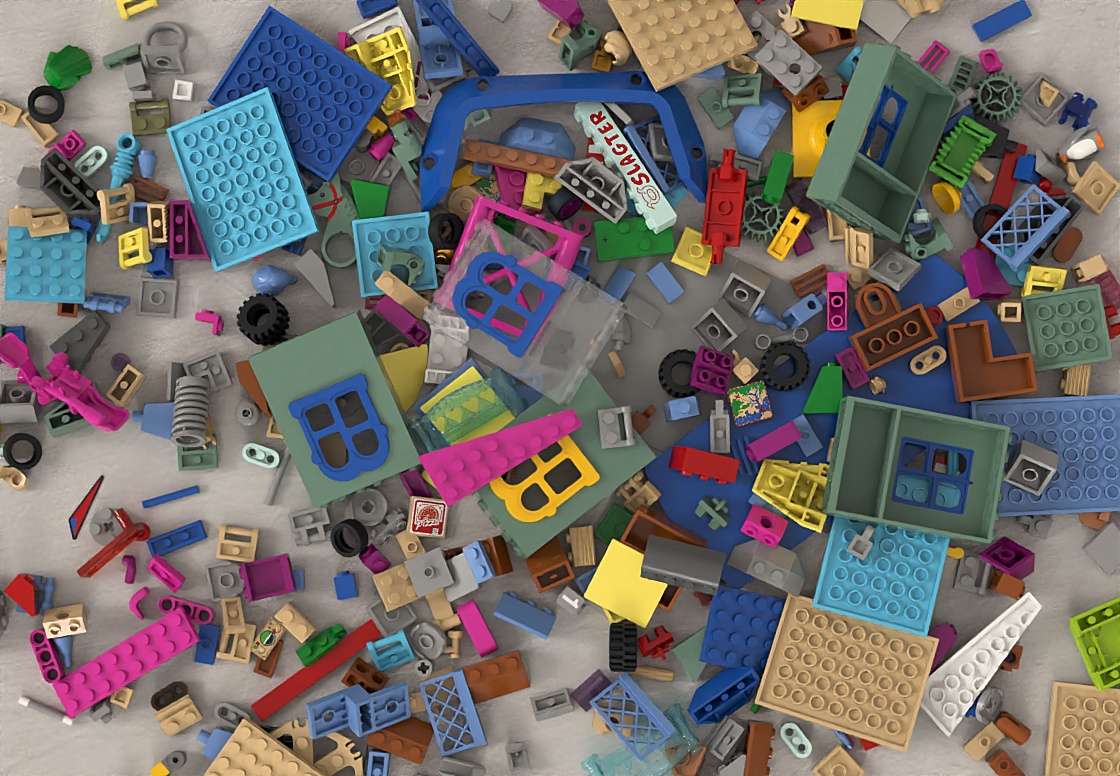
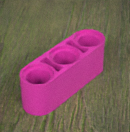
(196, 609)
(477, 628)
(53, 663)

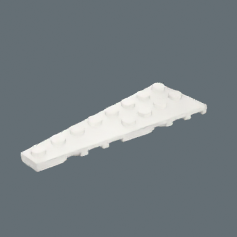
(390, 21)
(966, 673)

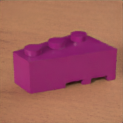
(185, 233)

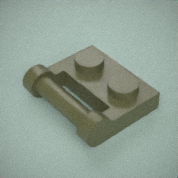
(153, 123)

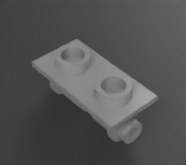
(396, 521)

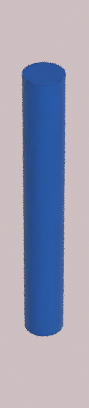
(171, 496)

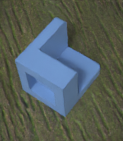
(138, 213)
(583, 255)

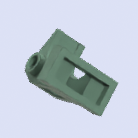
(576, 50)
(928, 245)
(391, 256)

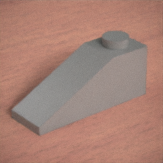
(314, 269)

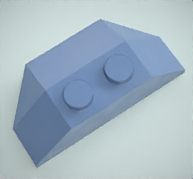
(758, 123)
(539, 137)

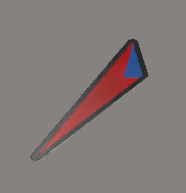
(77, 518)

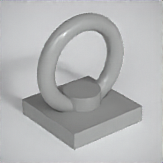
(164, 58)
(538, 240)

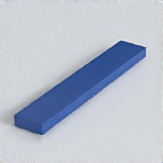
(459, 37)

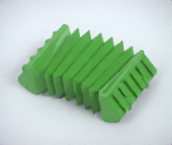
(961, 151)

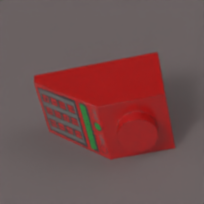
(25, 593)

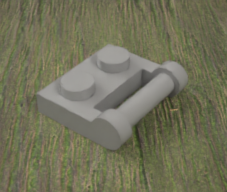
(609, 427)
(967, 574)

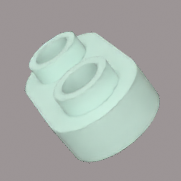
(91, 162)
(261, 456)
(795, 740)

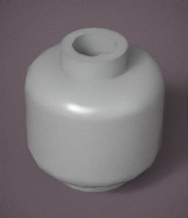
(254, 416)

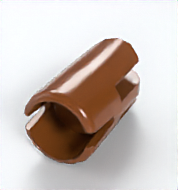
(1013, 728)

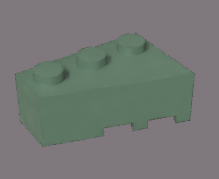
(61, 420)

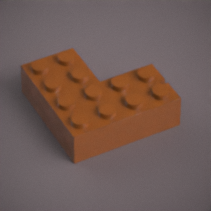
(980, 375)
(648, 522)

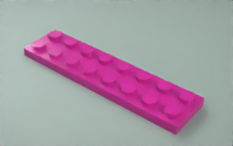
(126, 662)

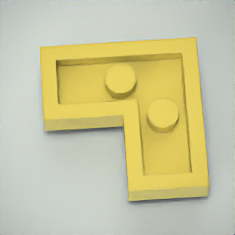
(536, 188)

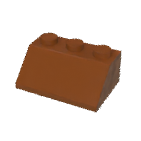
(496, 676)
(404, 739)
(758, 748)

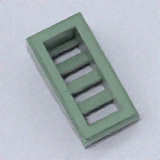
(968, 77)

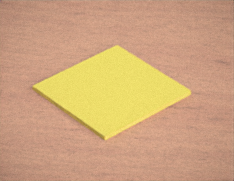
(830, 12)
(469, 376)
(621, 588)

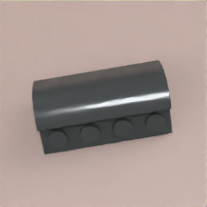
(682, 565)

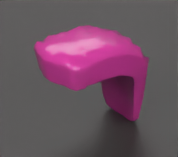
(990, 61)
(133, 603)

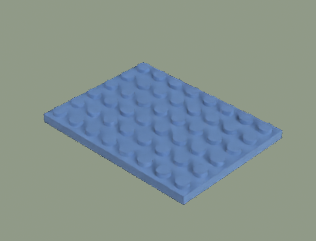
(1082, 434)

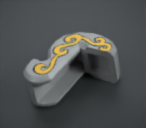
(456, 767)

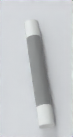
(46, 710)

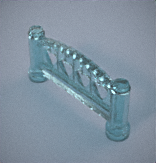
(505, 398)
(623, 757)

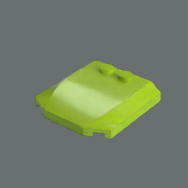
(1098, 642)

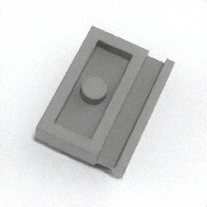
(725, 739)

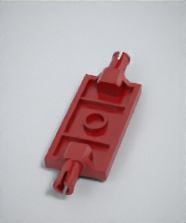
(724, 207)

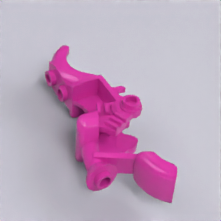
(63, 384)

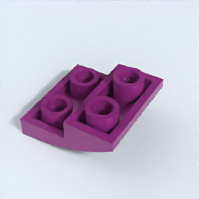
(711, 370)

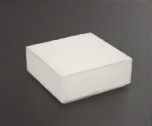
(183, 90)

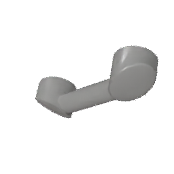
(764, 341)

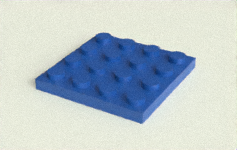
(741, 628)

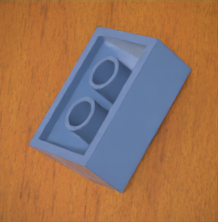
(525, 614)

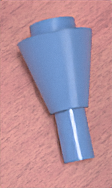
(766, 315)
(64, 646)

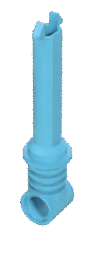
(120, 171)

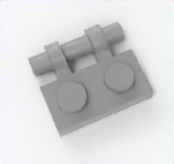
(310, 519)

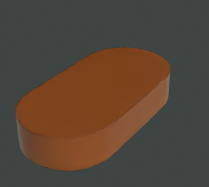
(1067, 245)

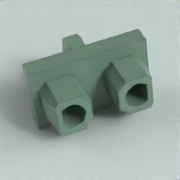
(716, 509)

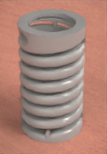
(191, 406)

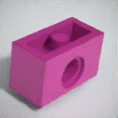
(764, 526)

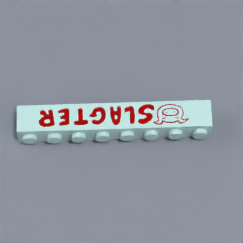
(626, 165)

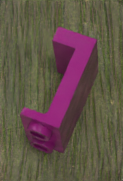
(267, 577)

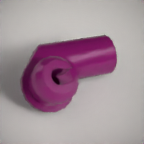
(130, 575)

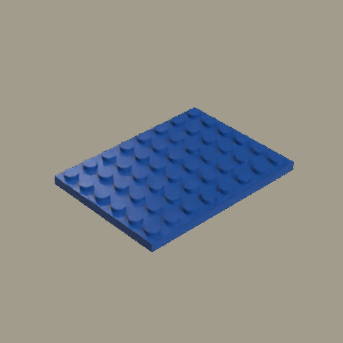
(316, 88)

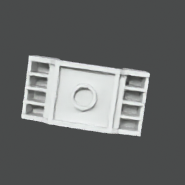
(444, 357)

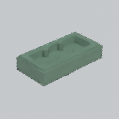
(713, 106)

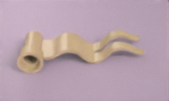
(442, 610)

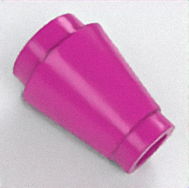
(381, 147)

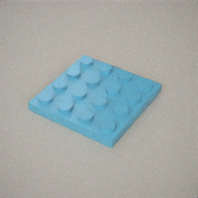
(399, 232)
(45, 266)

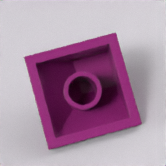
(1010, 558)

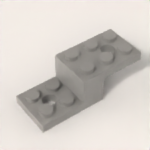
(778, 53)

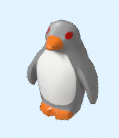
(1080, 145)

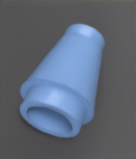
(147, 162)

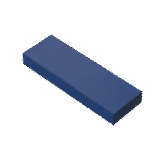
(1002, 20)
(177, 539)

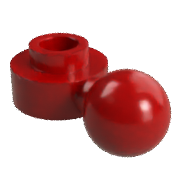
(1046, 186)

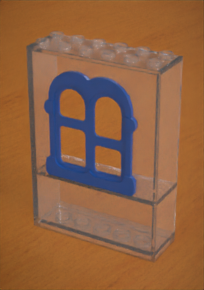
(560, 334)

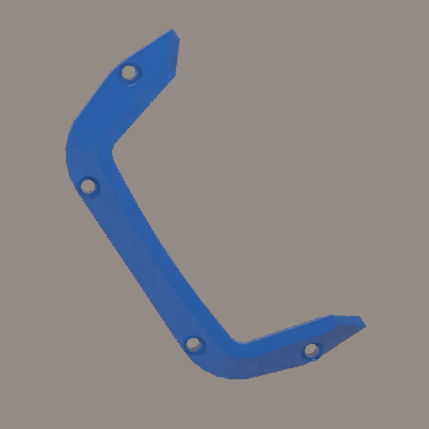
(459, 101)

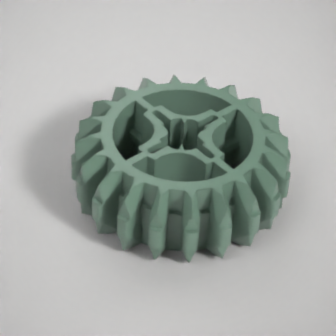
(1010, 87)
(764, 224)

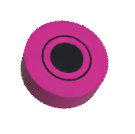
(582, 227)

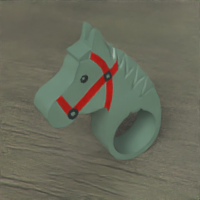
(336, 205)

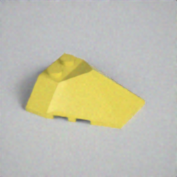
(389, 59)
(794, 490)

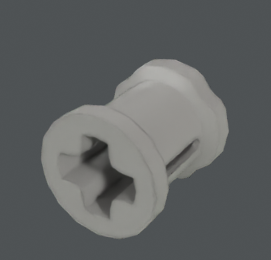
(420, 672)

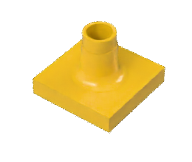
(810, 135)

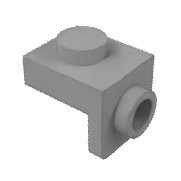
(517, 757)

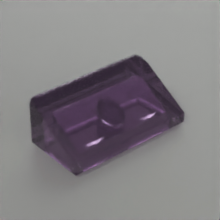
(590, 689)

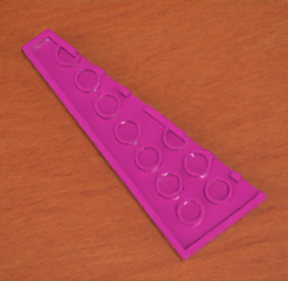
(474, 463)

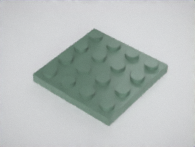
(1067, 328)

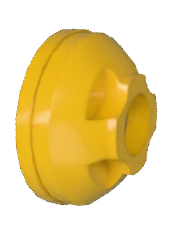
(947, 197)

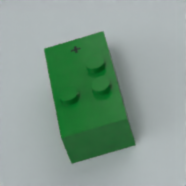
(630, 240)

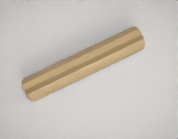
(652, 673)

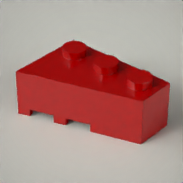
(704, 464)

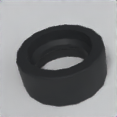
(48, 91)
(977, 226)
(434, 230)
(26, 465)
(338, 541)

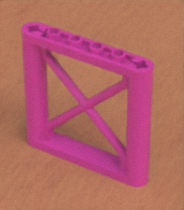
(566, 249)

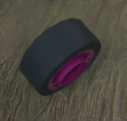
(564, 204)

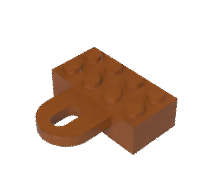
(890, 330)

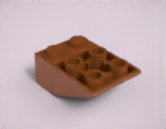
(825, 38)
(496, 551)
(549, 565)

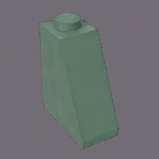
(689, 653)

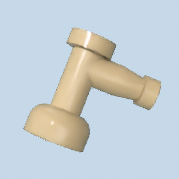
(454, 649)

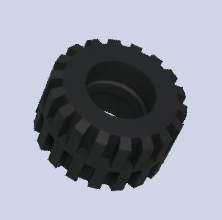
(253, 310)
(800, 359)
(665, 377)
(623, 647)

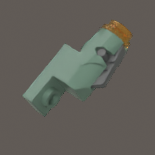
(408, 143)

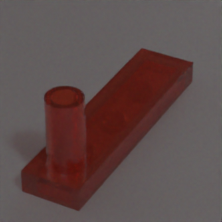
(130, 533)

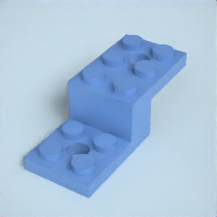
(435, 46)
(358, 710)

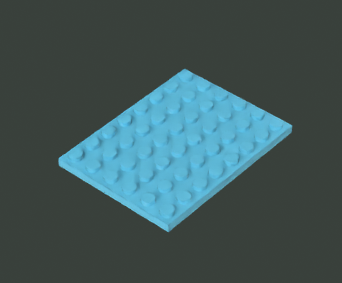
(242, 179)
(899, 574)

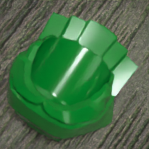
(66, 67)

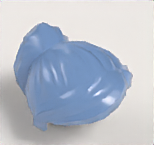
(272, 280)

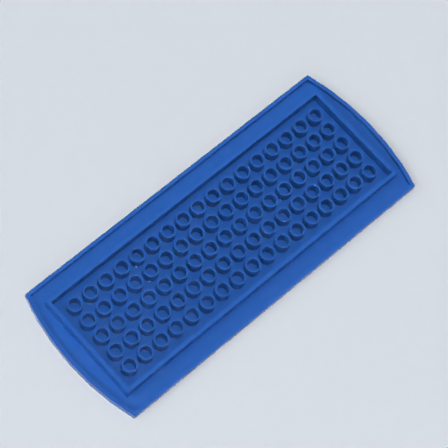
(926, 392)

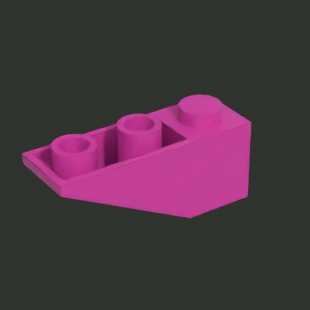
(836, 301)

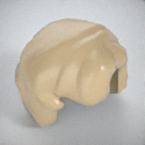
(619, 46)

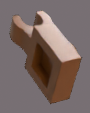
(640, 422)

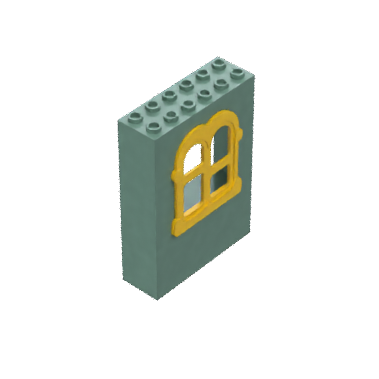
(600, 470)

